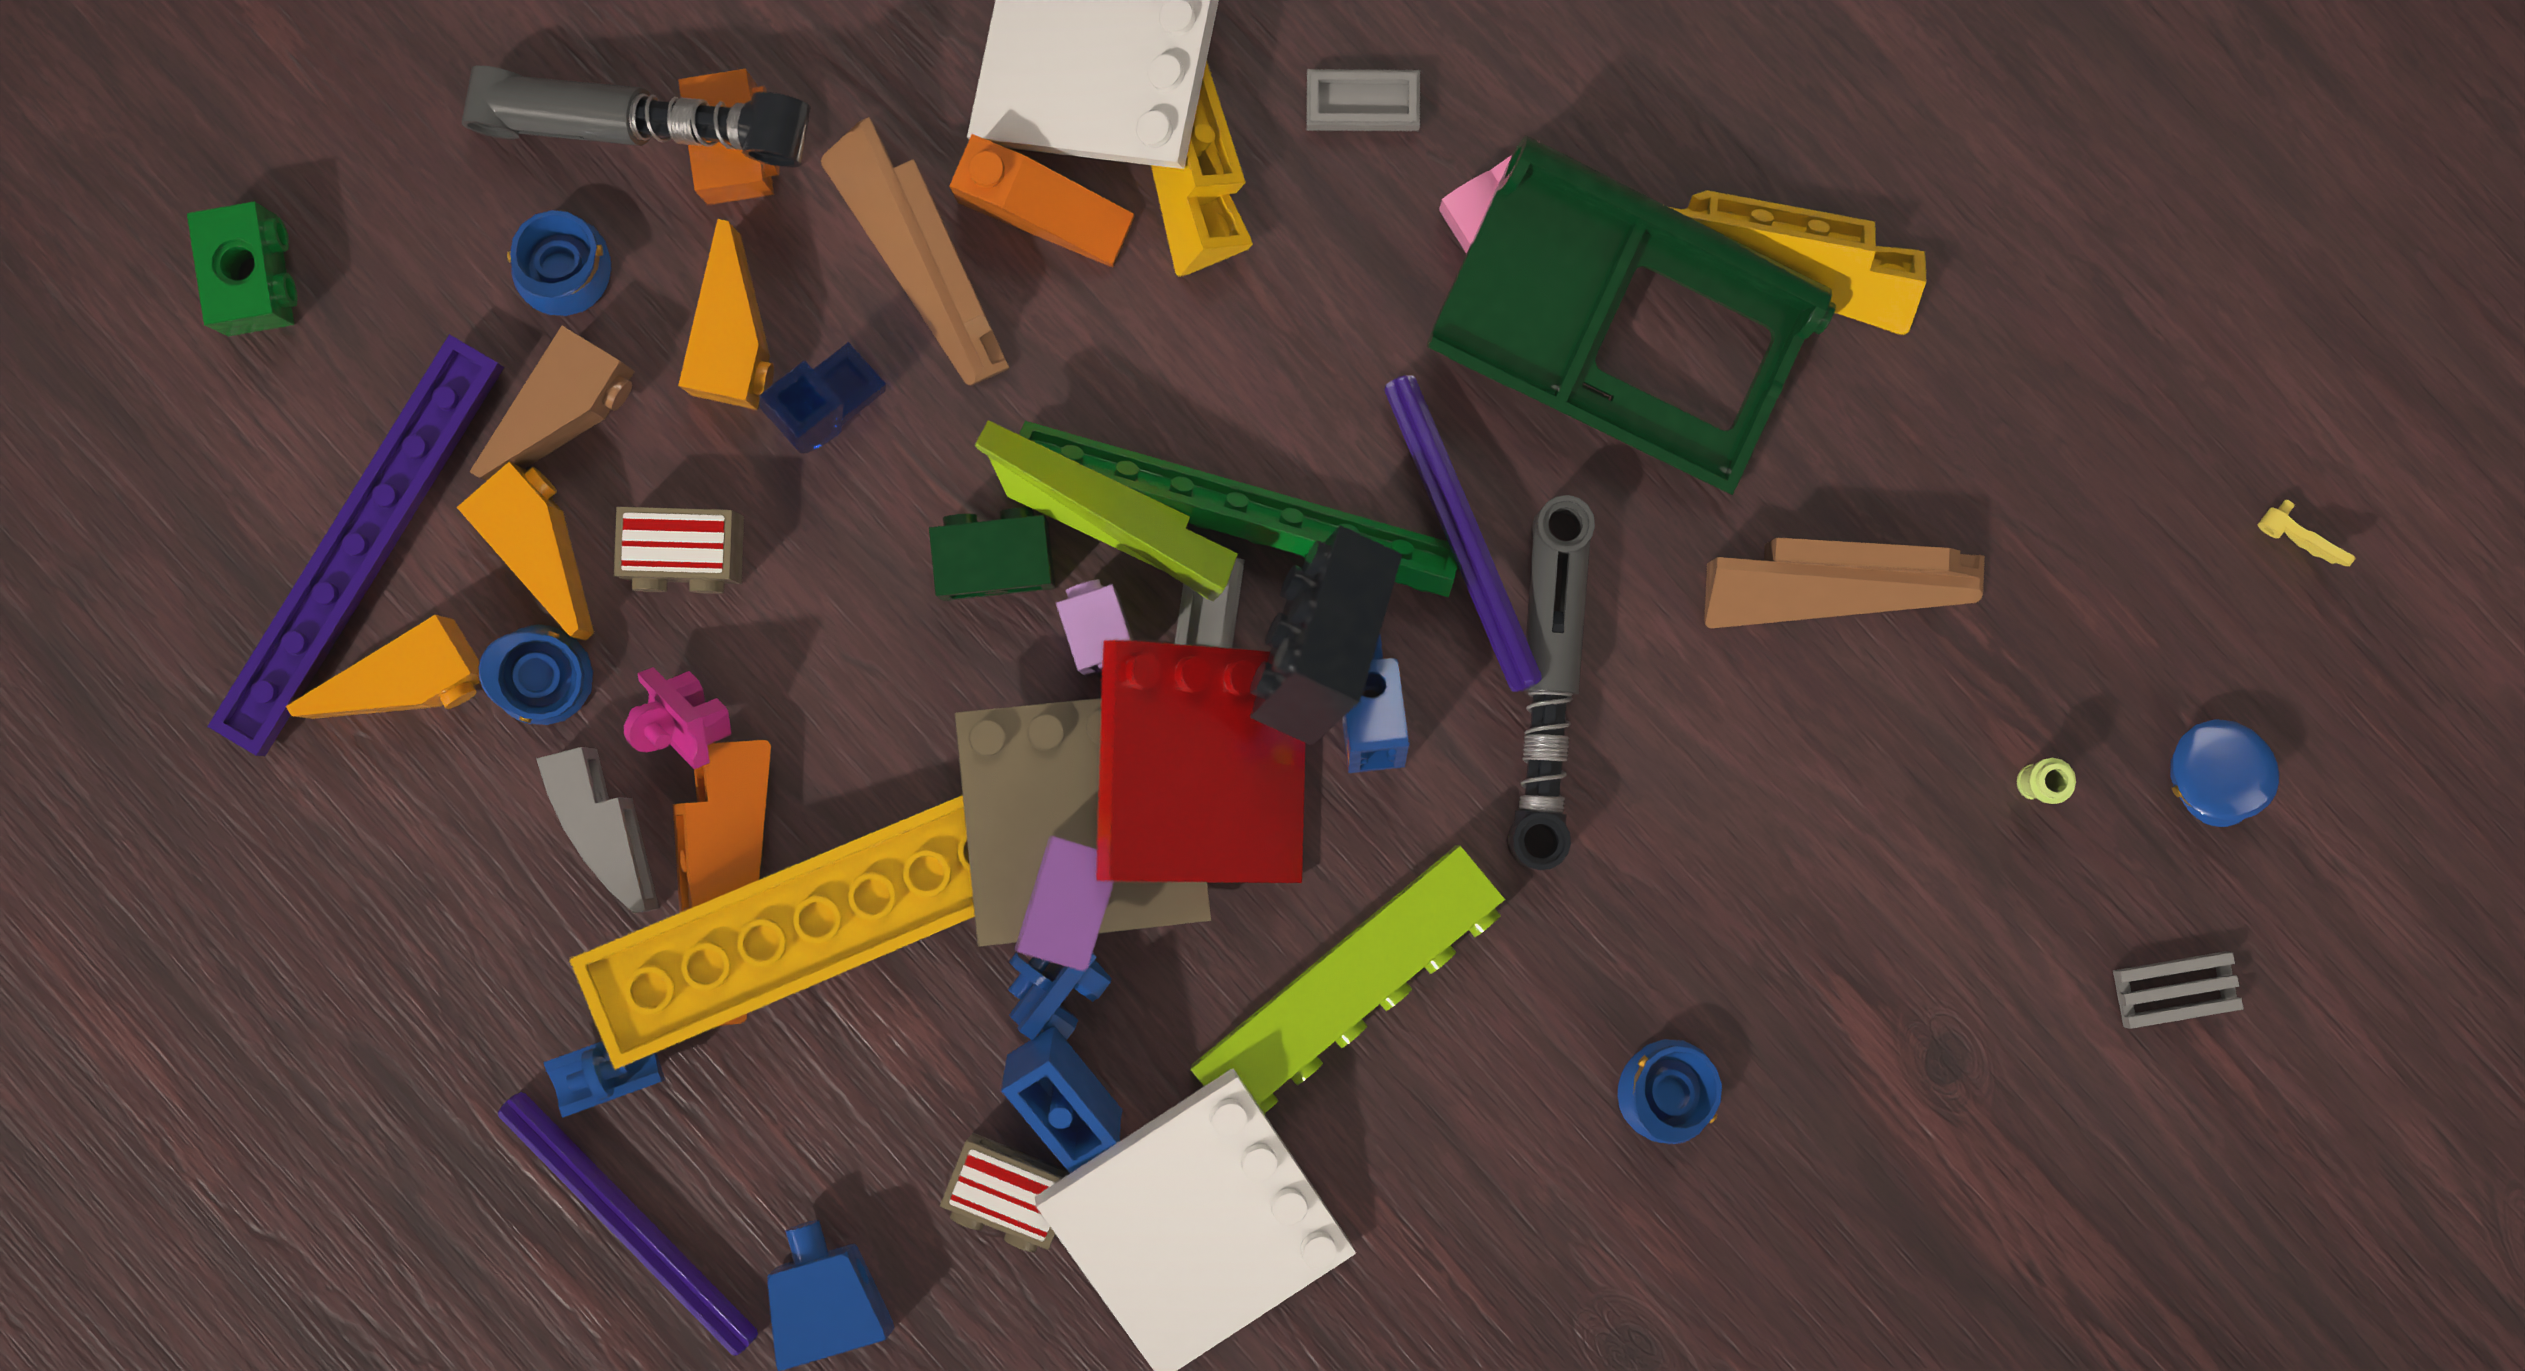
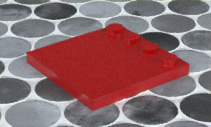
(1188, 774)

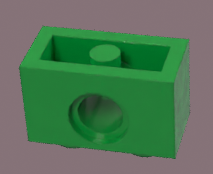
(220, 245)

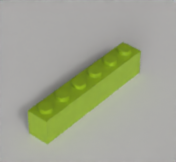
(1356, 977)

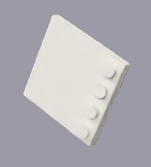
(1094, 77)
(1195, 1224)

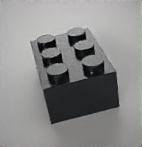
(1324, 635)

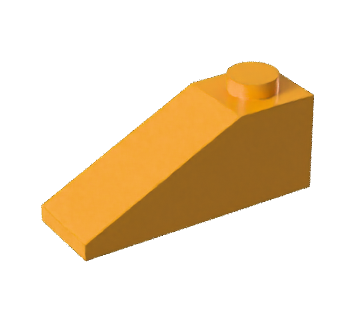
(727, 339)
(532, 538)
(415, 671)

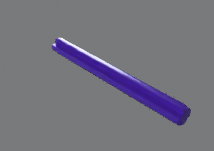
(1463, 534)
(628, 1223)

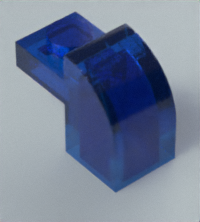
(816, 402)

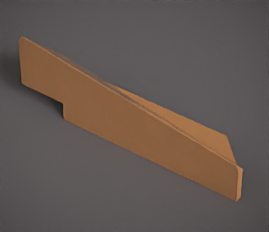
(916, 246)
(1837, 579)

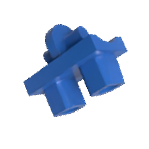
(1044, 987)
(589, 1078)

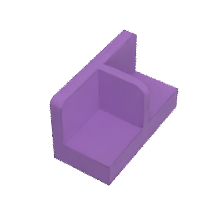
(1064, 906)

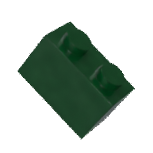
(992, 555)

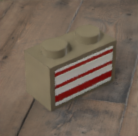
(678, 547)
(998, 1189)

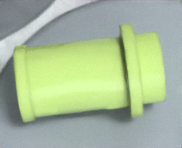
(2059, 781)

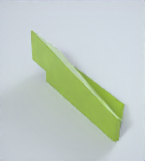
(1106, 510)

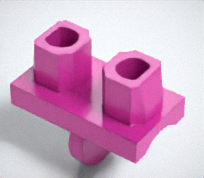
(676, 717)

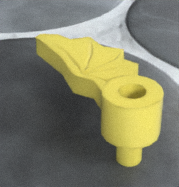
(2277, 522)

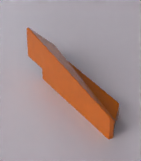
(723, 831)

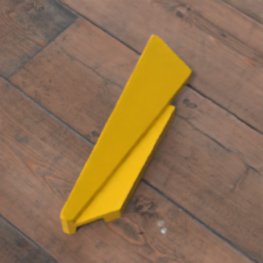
(1197, 199)
(1836, 250)

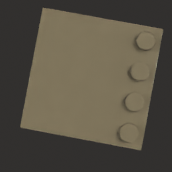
(1038, 777)

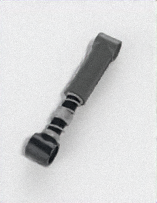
(508, 104)
(1557, 649)

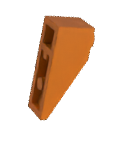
(1039, 201)

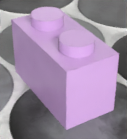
(1090, 617)

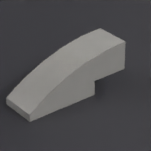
(600, 828)

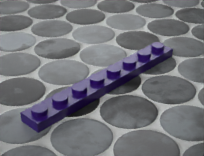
(356, 546)

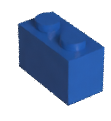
(1061, 1099)

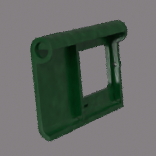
(1550, 282)

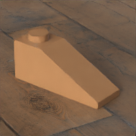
(561, 399)

